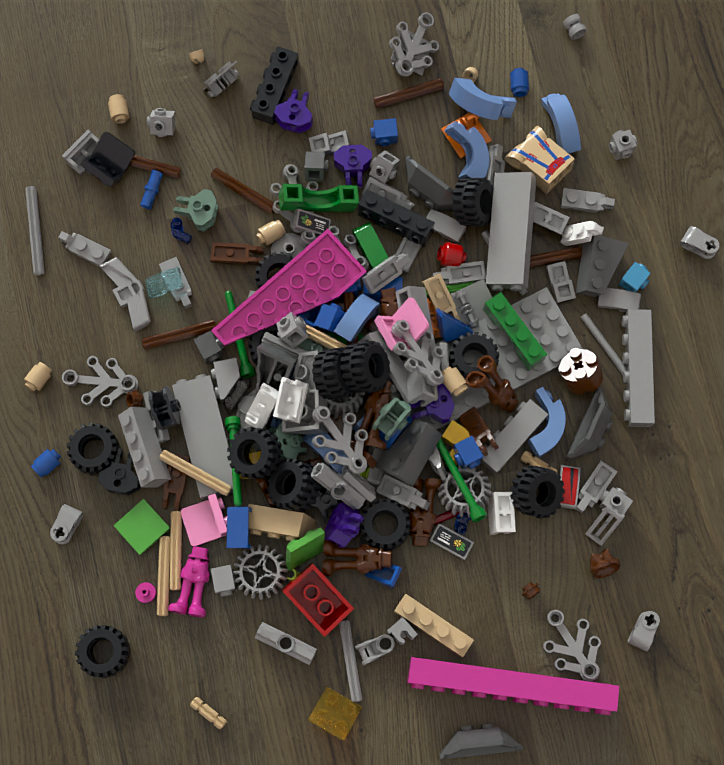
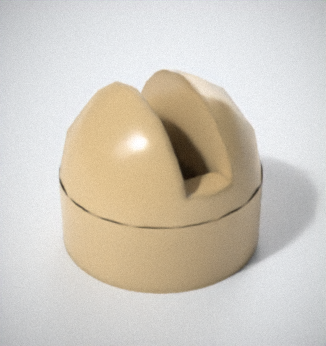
(197, 56)
(466, 74)

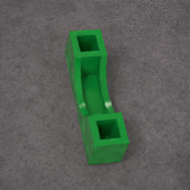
(339, 199)
(524, 342)

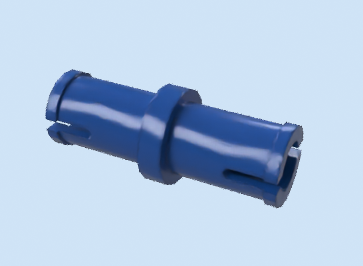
(151, 189)

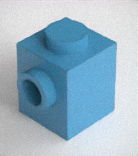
(635, 278)

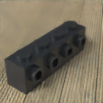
(275, 84)
(395, 218)

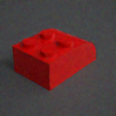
(317, 599)

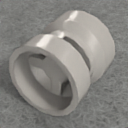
(574, 26)

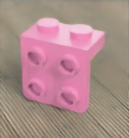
(409, 312)
(205, 520)

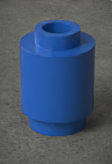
(519, 82)
(46, 462)

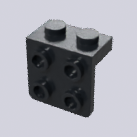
(109, 159)

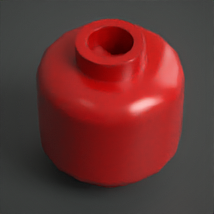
(451, 255)

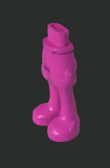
(194, 572)

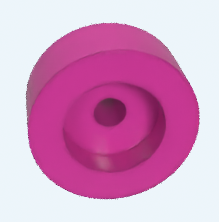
(150, 593)

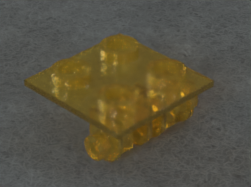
(335, 713)

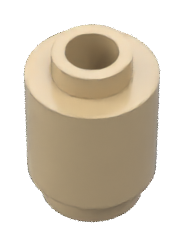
(118, 109)
(270, 232)
(37, 377)
(454, 381)

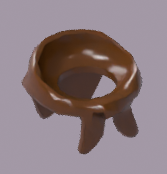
(604, 564)

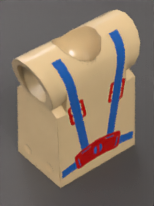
(542, 158)

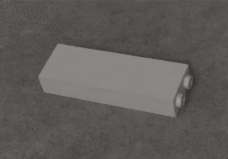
(511, 231)
(204, 430)

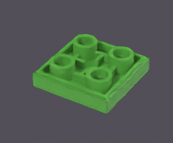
(142, 527)
(305, 548)

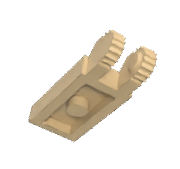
(440, 295)

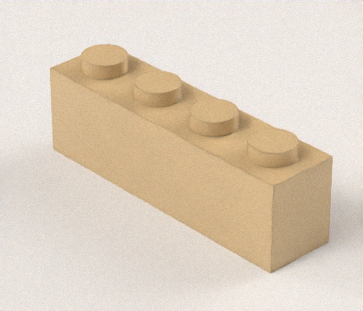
(433, 626)

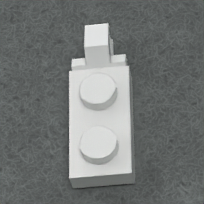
(580, 233)

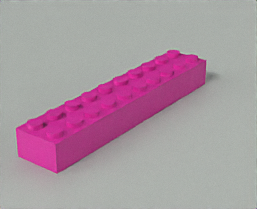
(513, 684)

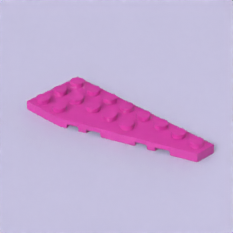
(307, 281)

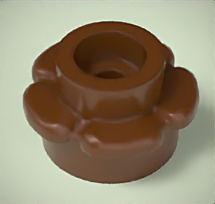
(134, 399)
(530, 590)

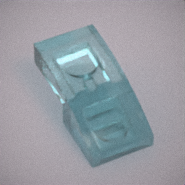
(163, 282)

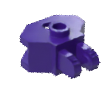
(294, 113)
(353, 163)
(436, 409)
(343, 524)

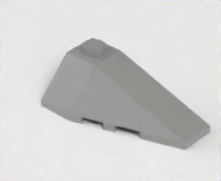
(313, 399)

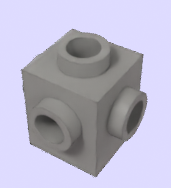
(161, 122)
(622, 144)
(384, 167)
(292, 330)
(617, 495)

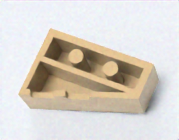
(279, 523)

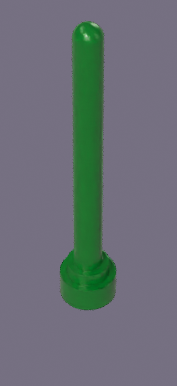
(246, 369)
(232, 425)
(477, 512)

